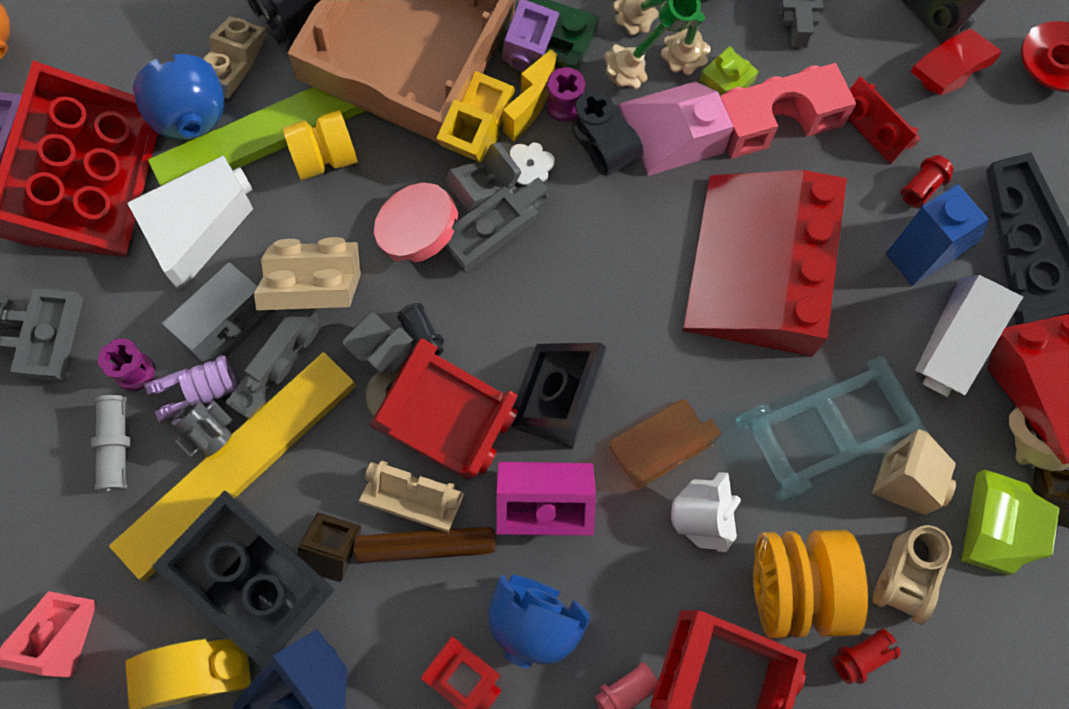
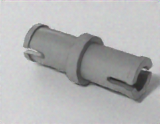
(110, 443)

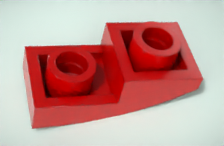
(954, 61)

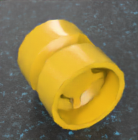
(320, 145)

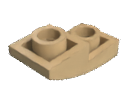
(234, 50)

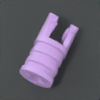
(201, 382)

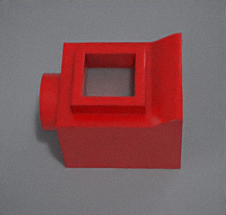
(462, 677)

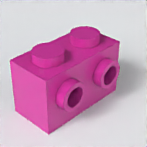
(545, 498)

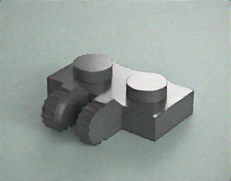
(45, 334)

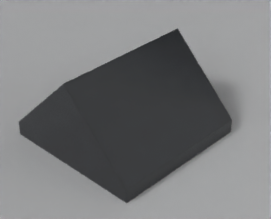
(558, 390)

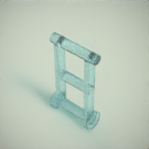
(793, 484)

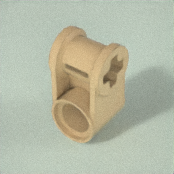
(910, 582)

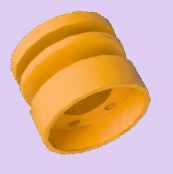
(810, 584)

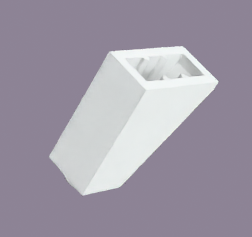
(192, 217)
(966, 334)

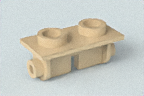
(411, 497)

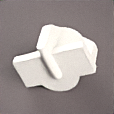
(706, 513)

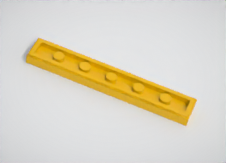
(236, 464)

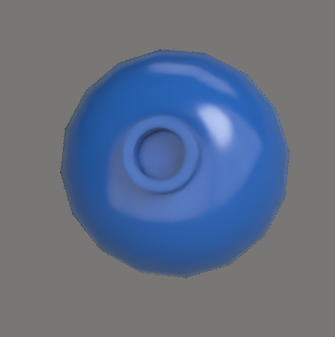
(179, 97)
(533, 622)

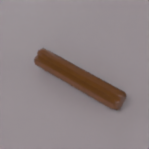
(424, 544)

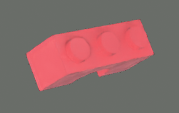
(812, 97)

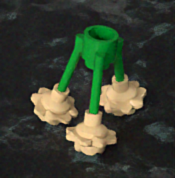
(683, 50)

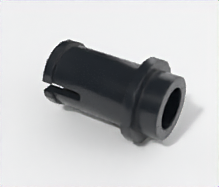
(418, 326)

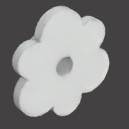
(532, 155)

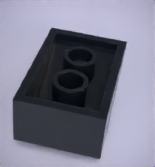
(244, 578)

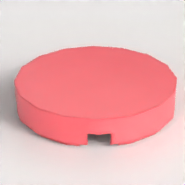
(415, 222)

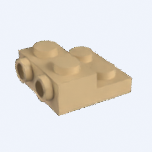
(308, 275)

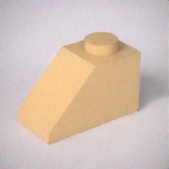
(916, 474)

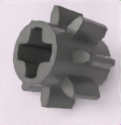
(201, 428)

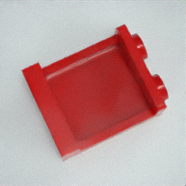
(444, 413)

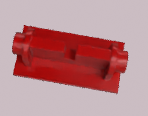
(880, 122)

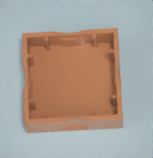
(399, 54)

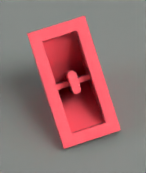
(50, 636)

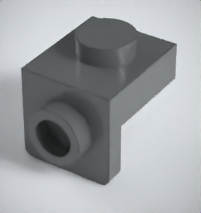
(480, 181)
(377, 344)

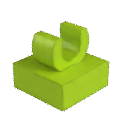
(728, 72)

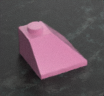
(678, 126)

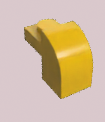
(476, 120)
(185, 672)

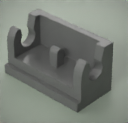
(217, 315)

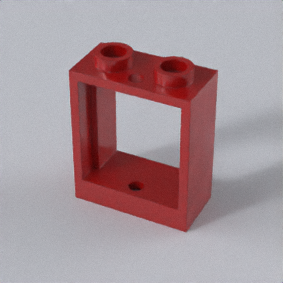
(688, 650)

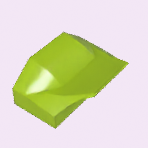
(1007, 525)

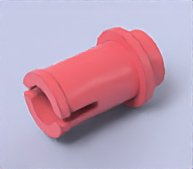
(628, 690)

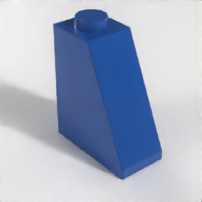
(938, 235)

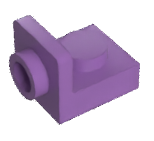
(528, 35)

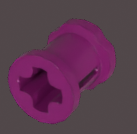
(565, 88)
(127, 364)

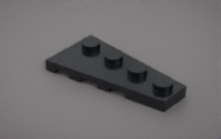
(1031, 238)

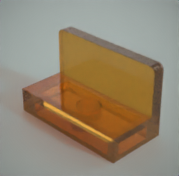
(663, 443)

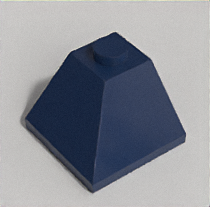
(299, 678)

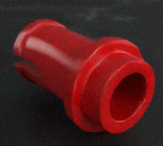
(933, 173)
(863, 658)

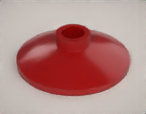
(1047, 55)

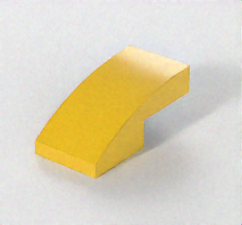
(534, 94)

